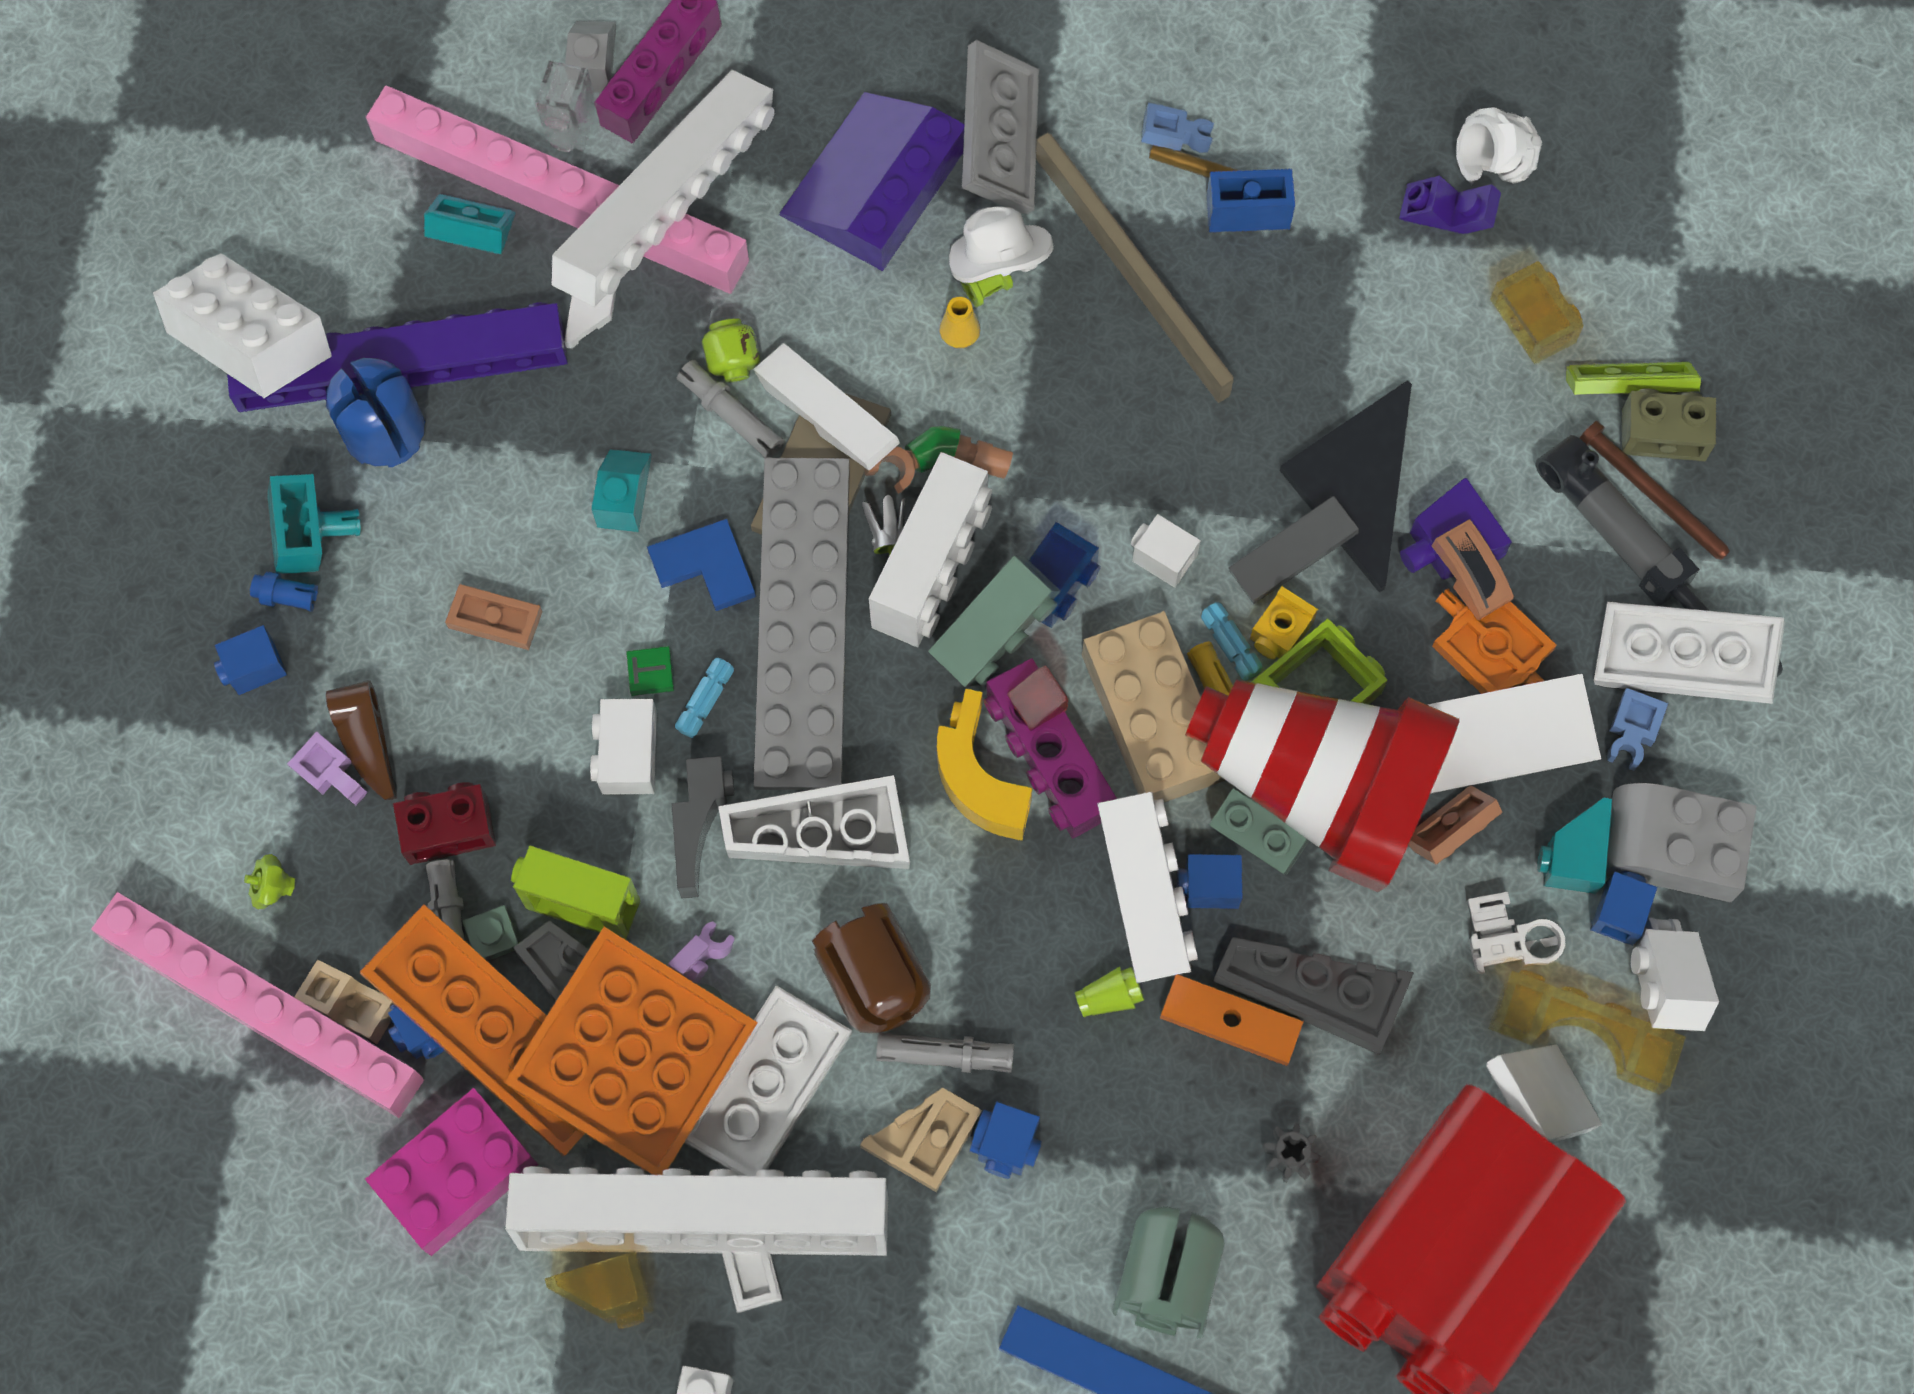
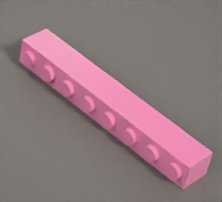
(258, 1005)

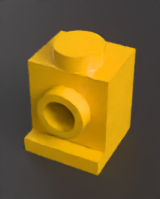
(1292, 611)

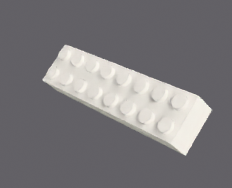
(690, 1212)

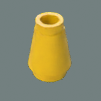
(959, 324)

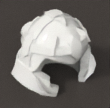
(1498, 144)

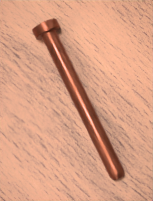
(1657, 494)

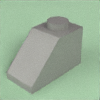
(592, 47)

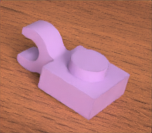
(324, 766)
(692, 958)

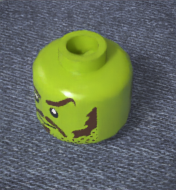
(730, 349)

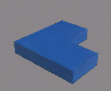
(709, 553)

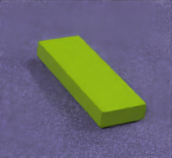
(1632, 377)

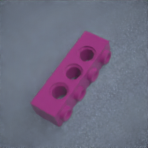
(657, 66)
(1074, 762)

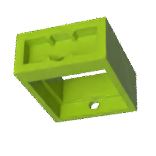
(1342, 648)
(575, 892)

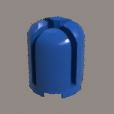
(360, 417)

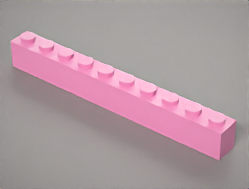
(543, 182)

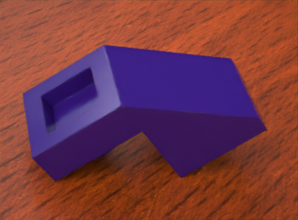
(1441, 206)

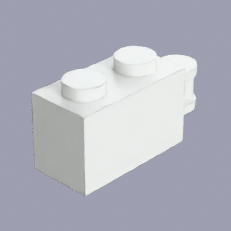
(1674, 977)

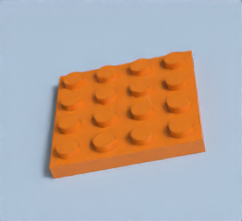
(631, 1053)

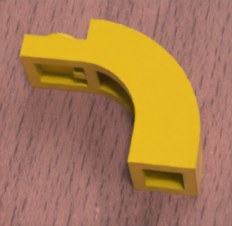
(977, 795)

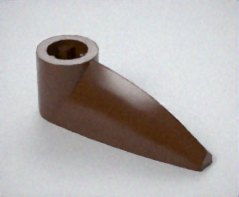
(360, 728)

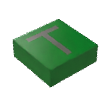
(650, 671)

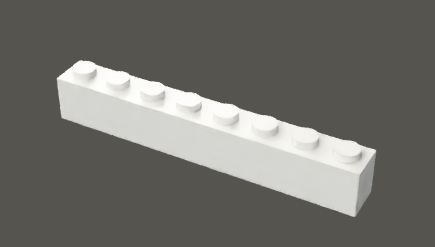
(662, 189)

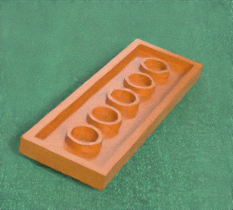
(465, 1011)

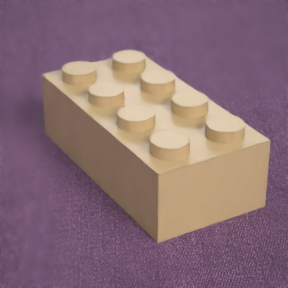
(1149, 705)

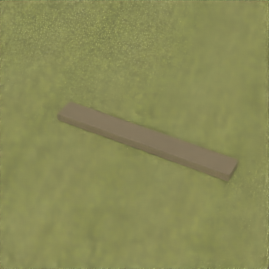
(1134, 268)

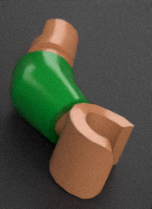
(924, 451)

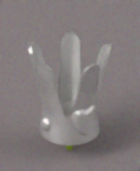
(885, 539)

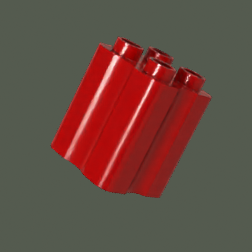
(1467, 1248)

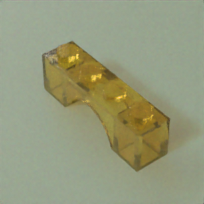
(1640, 1052)

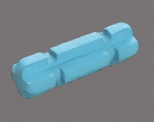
(1231, 641)
(704, 697)

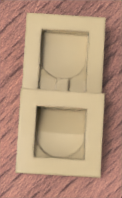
(346, 1001)

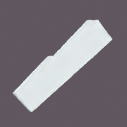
(825, 406)

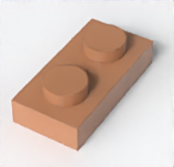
(493, 617)
(1454, 824)

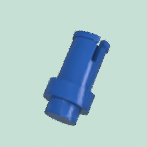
(273, 589)

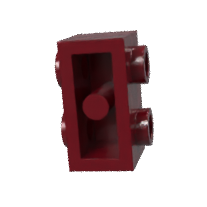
(444, 823)

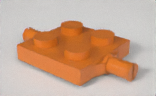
(1492, 651)

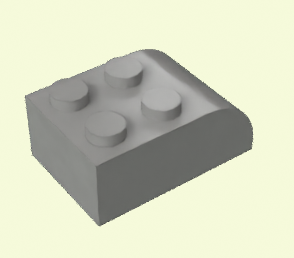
(1681, 839)

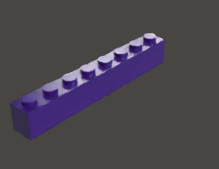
(430, 352)

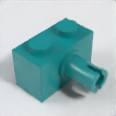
(299, 524)

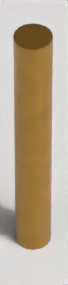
(1186, 161)

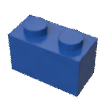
(1250, 200)

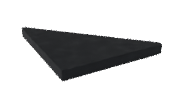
(1362, 471)

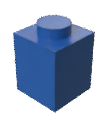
(249, 660)
(1211, 881)
(1624, 907)

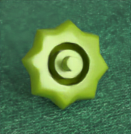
(268, 882)

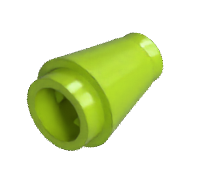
(1110, 993)

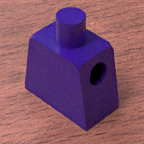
(1445, 514)

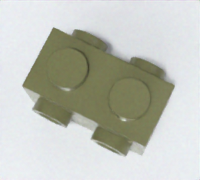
(1668, 425)

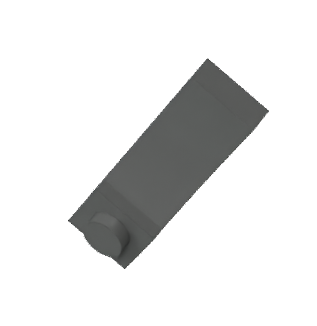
(707, 789)

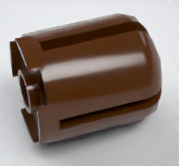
(873, 970)

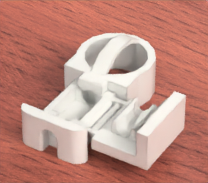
(1497, 939)

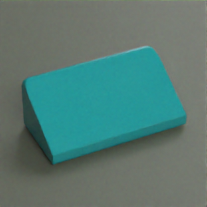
(468, 223)

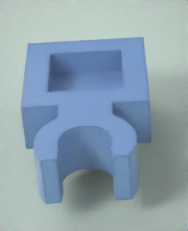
(1170, 129)
(1637, 722)

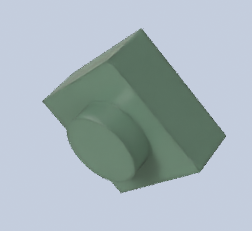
(491, 933)

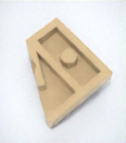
(926, 1138)

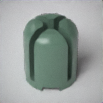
(1193, 1278)

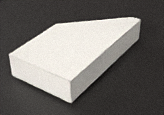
(585, 318)

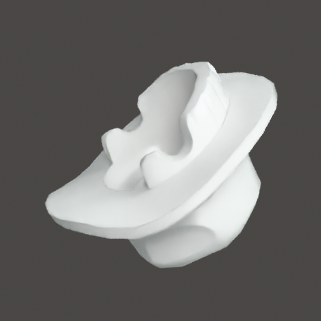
(998, 244)

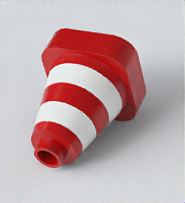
(1329, 768)

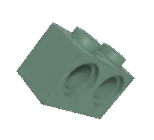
(1259, 831)

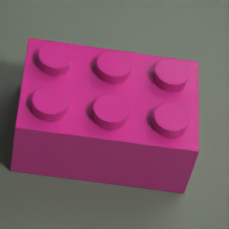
(450, 1172)

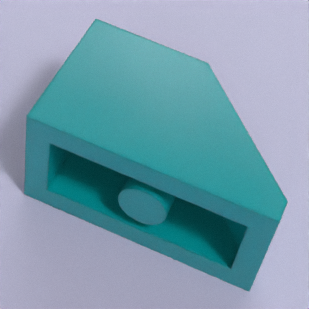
(621, 490)
(1579, 851)

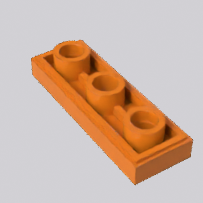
(1259, 1028)

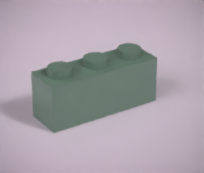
(995, 622)

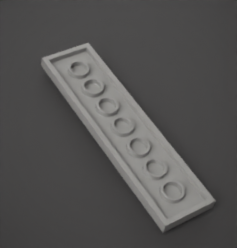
(802, 624)

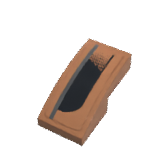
(1474, 566)

